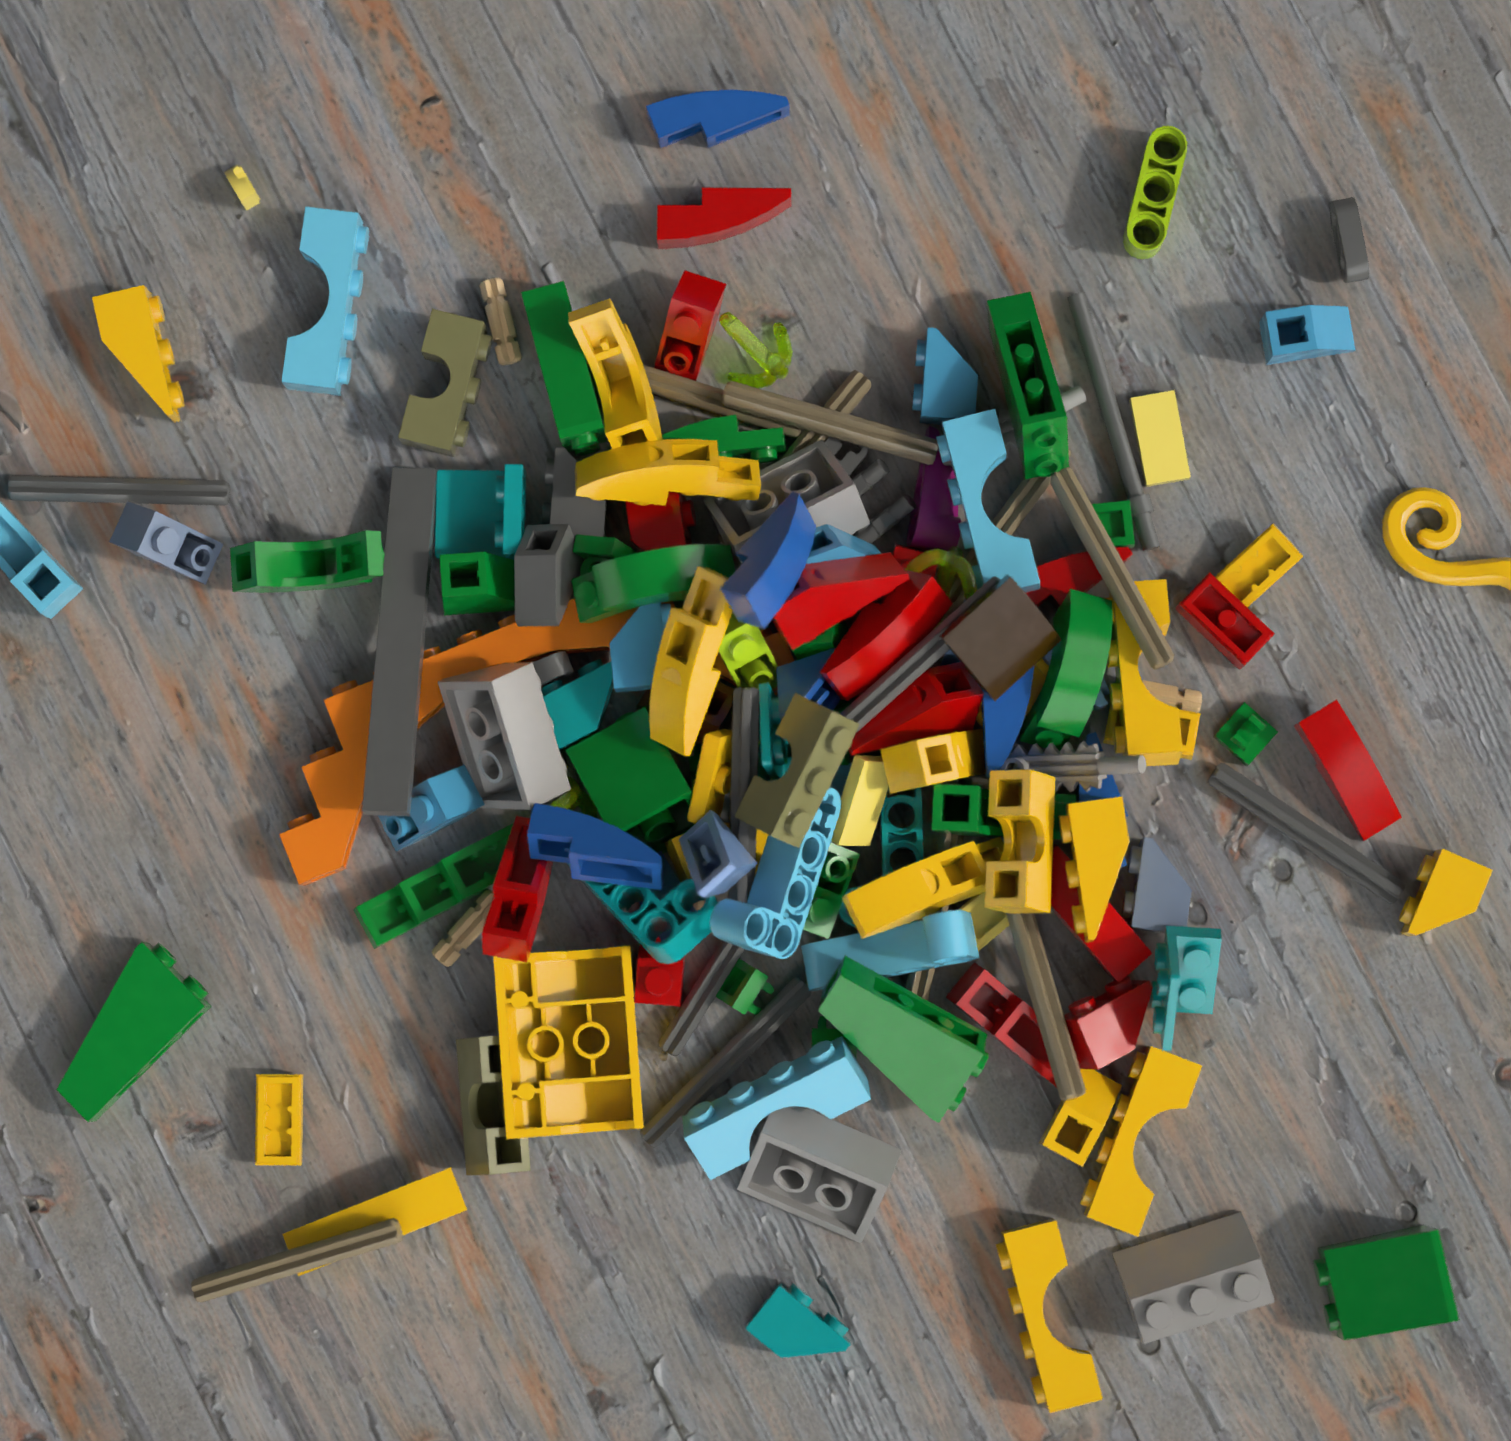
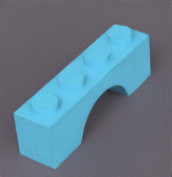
(317, 357)
(975, 450)
(33, 568)
(820, 1080)

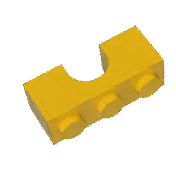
(1025, 810)

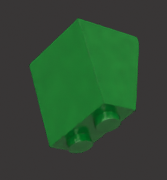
(634, 781)
(1386, 1283)

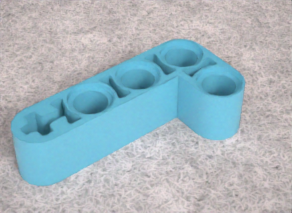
(781, 890)
(910, 948)

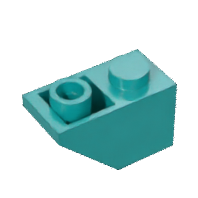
(579, 705)
(793, 1328)

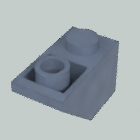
(166, 542)
(1158, 893)

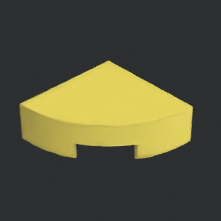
(242, 186)

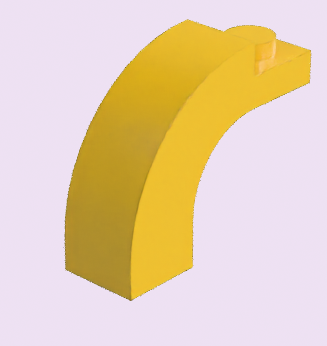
(618, 373)

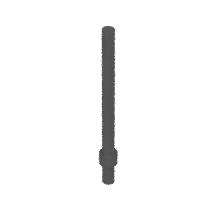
(1140, 503)

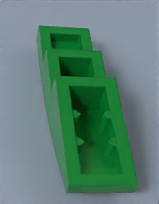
(433, 890)

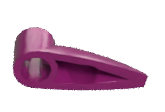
(935, 518)

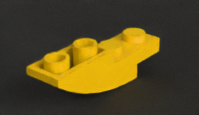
(651, 469)
(685, 661)
(922, 887)

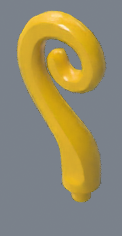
(1459, 573)

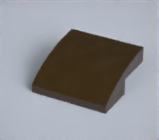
(1001, 637)

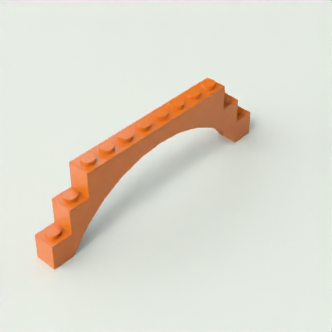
(338, 778)

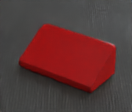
(1224, 621)

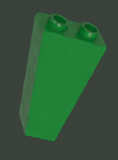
(564, 369)
(1029, 385)
(135, 1027)
(905, 1036)

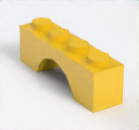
(1145, 722)
(1159, 1085)
(1064, 1373)

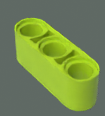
(1160, 172)

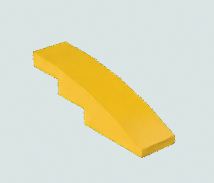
(412, 1205)

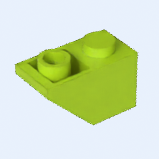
(747, 655)

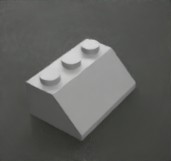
(811, 473)
(505, 735)
(820, 1170)
(1192, 1277)

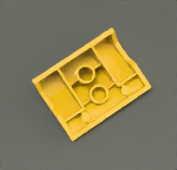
(568, 1043)

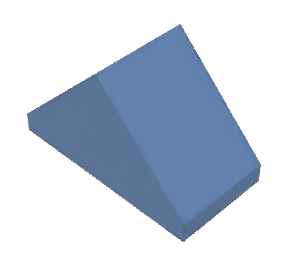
(714, 856)

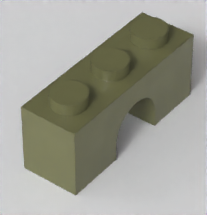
(439, 421)
(818, 747)
(483, 1111)

